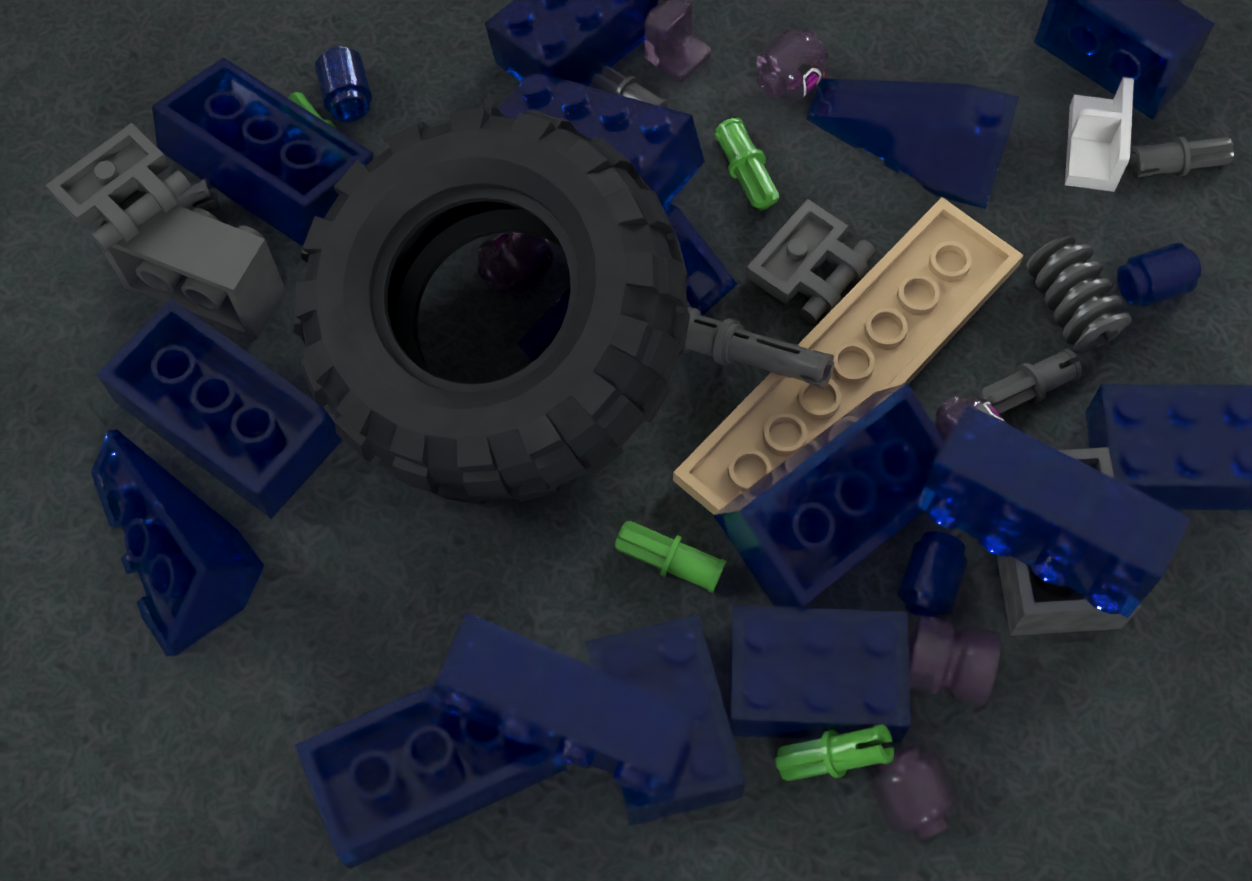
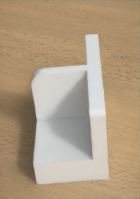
(1099, 139)

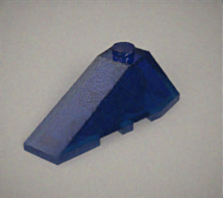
(932, 131)

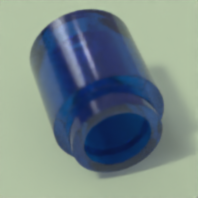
(343, 84)
(1159, 275)
(933, 574)

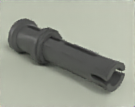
(730, 343)

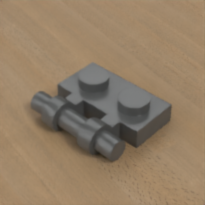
(108, 177)
(799, 250)

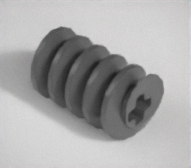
(1075, 296)

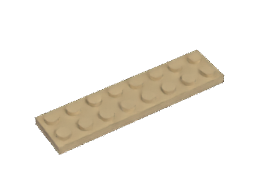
(878, 340)

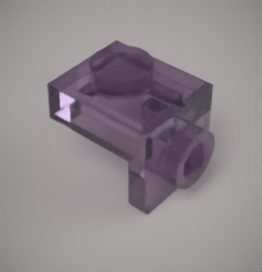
(670, 40)

